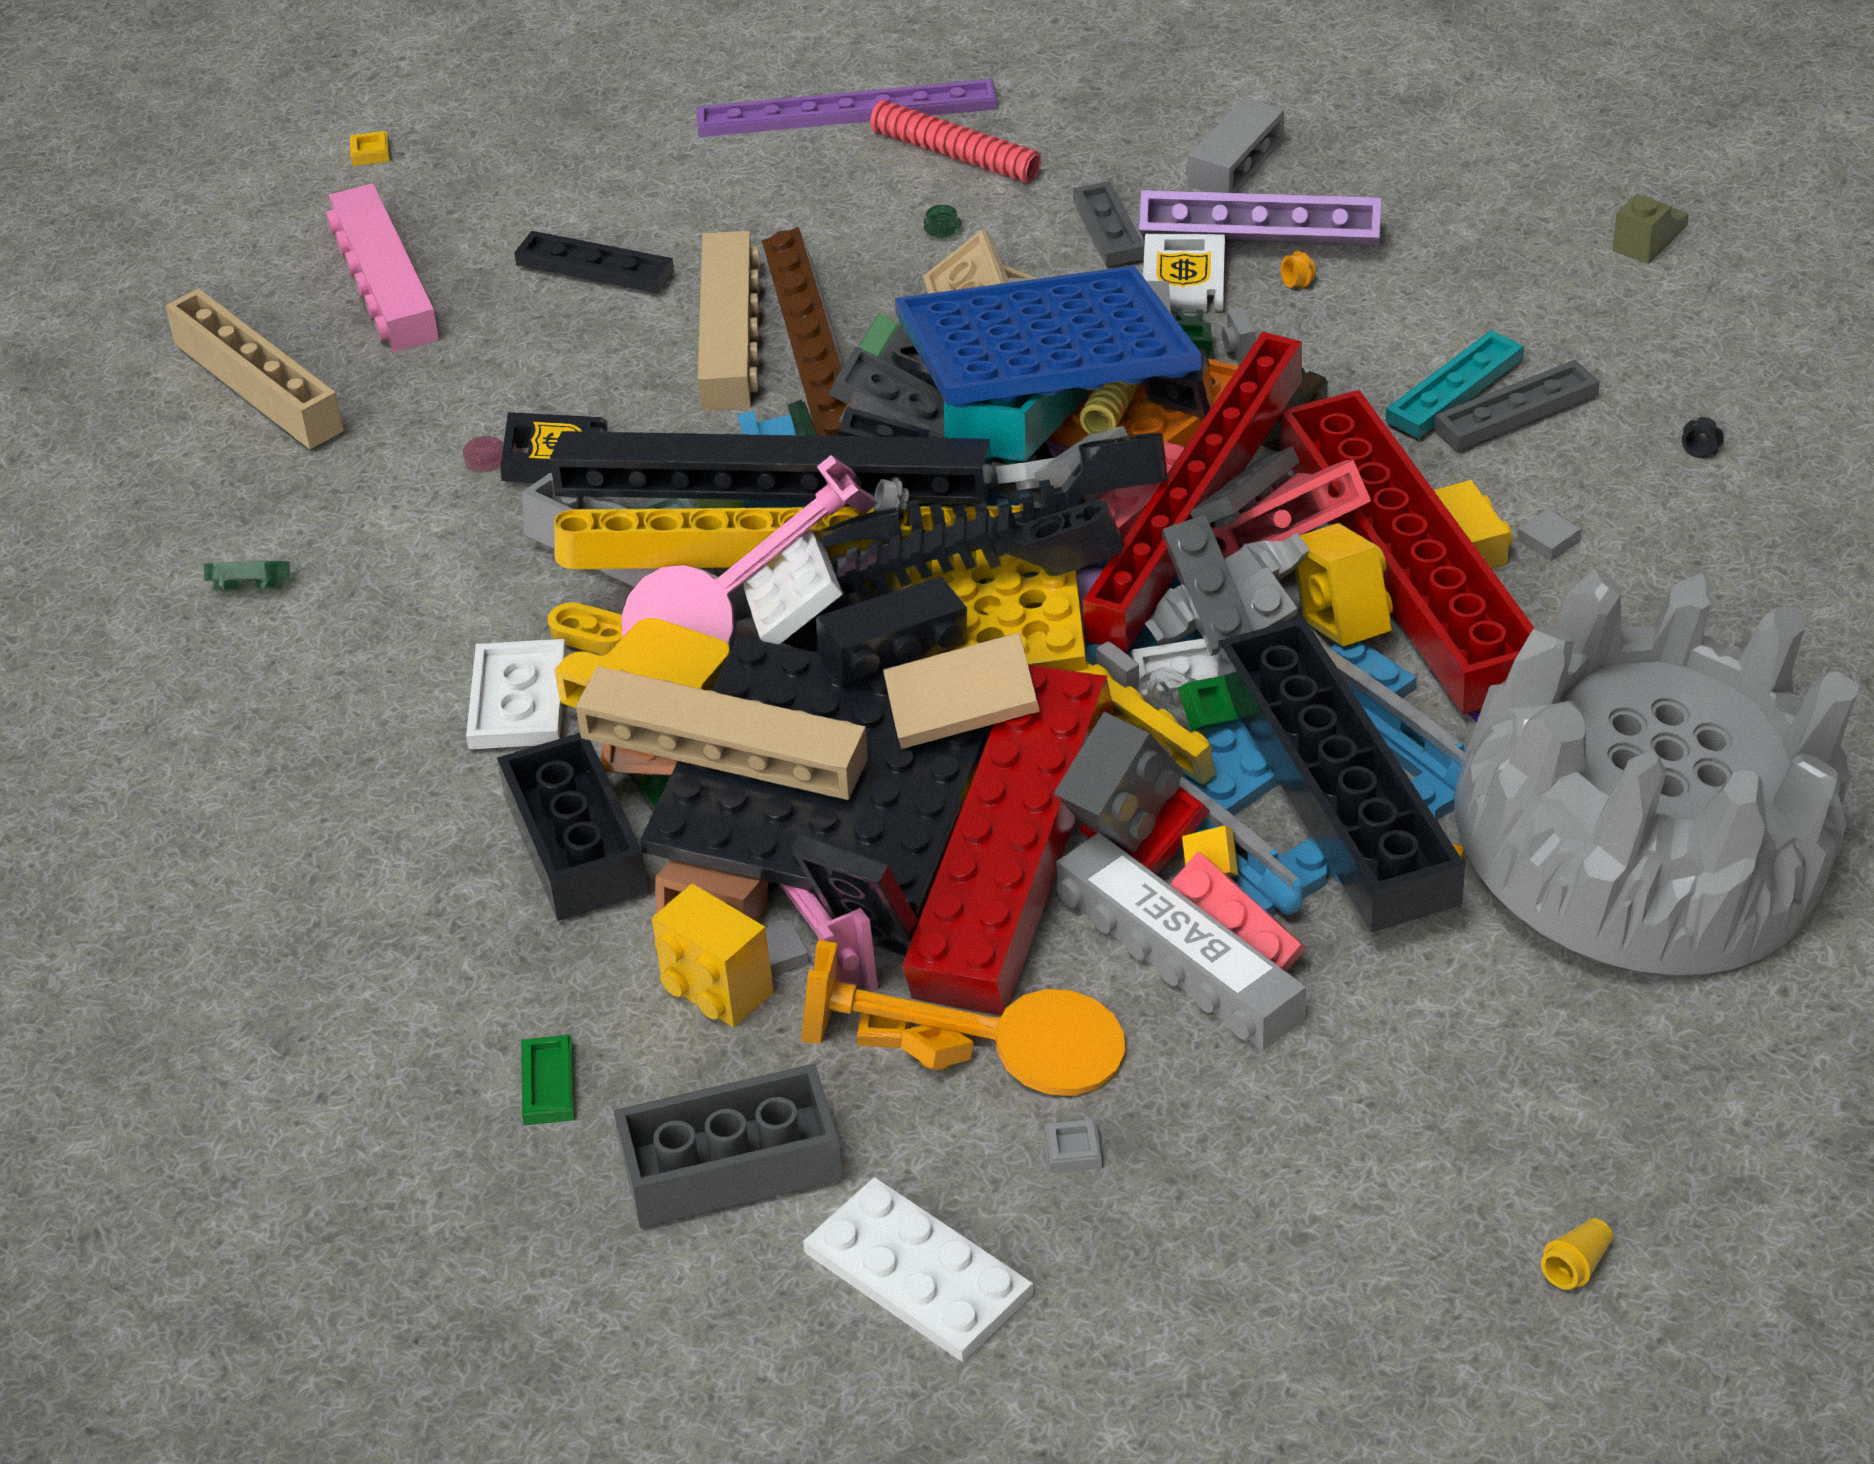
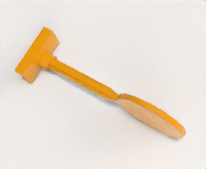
(1044, 1038)

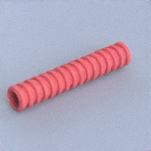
(955, 141)

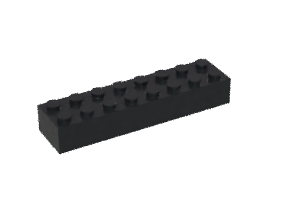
(1341, 775)

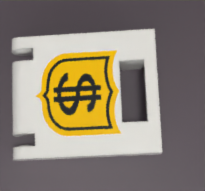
(1190, 265)

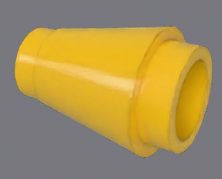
(1576, 1254)

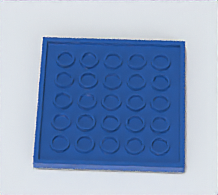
(1045, 336)

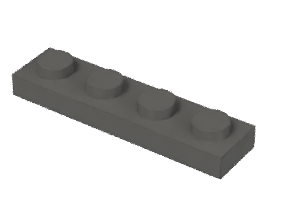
(1516, 405)
(1246, 487)

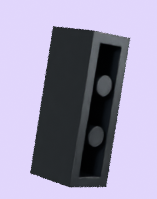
(891, 630)

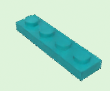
(1454, 383)

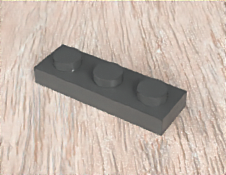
(1108, 223)
(1206, 581)

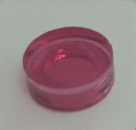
(483, 454)

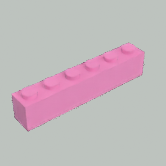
(381, 268)

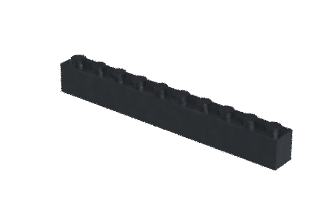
(765, 465)

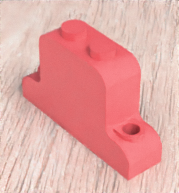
(1294, 507)

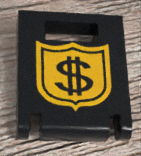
(540, 436)

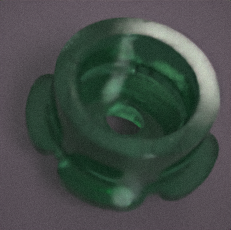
(941, 221)

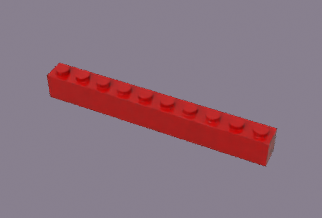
(1213, 456)

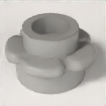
(891, 495)

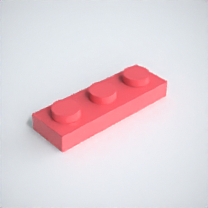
(1231, 906)

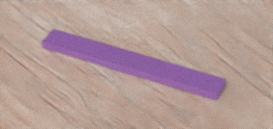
(842, 107)

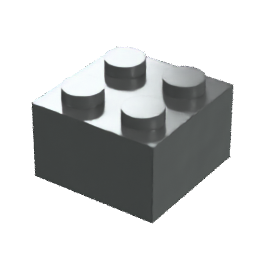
(1119, 782)

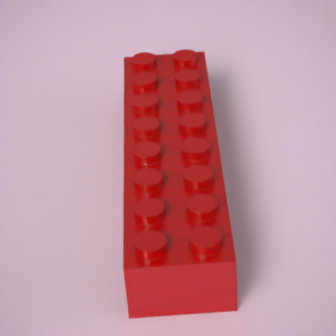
(1004, 850)

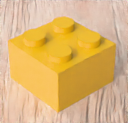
(1343, 585)
(712, 955)

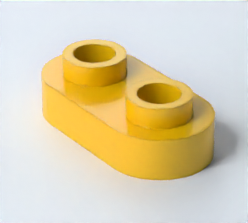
(585, 627)

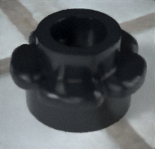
(1695, 444)

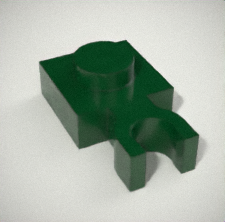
(1196, 329)

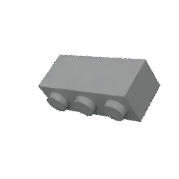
(1235, 147)

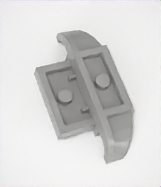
(1256, 577)

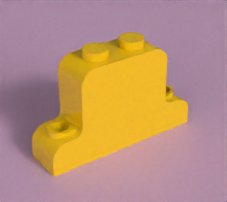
(649, 650)

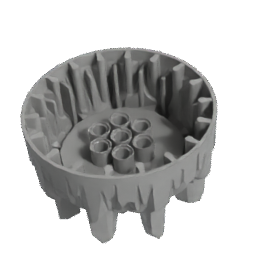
(1657, 785)

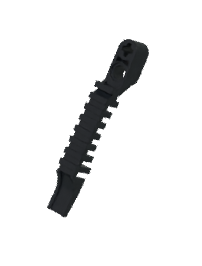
(1102, 467)
(1054, 542)

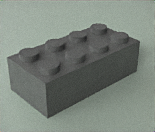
(728, 1145)

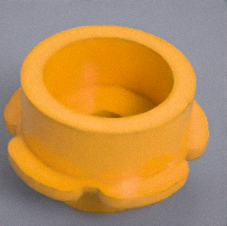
(1297, 270)

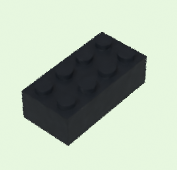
(572, 826)

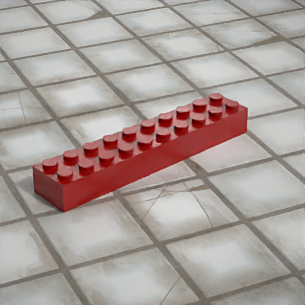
(1433, 571)

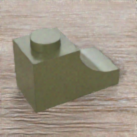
(1646, 228)

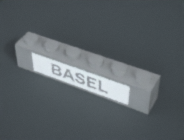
(1181, 941)

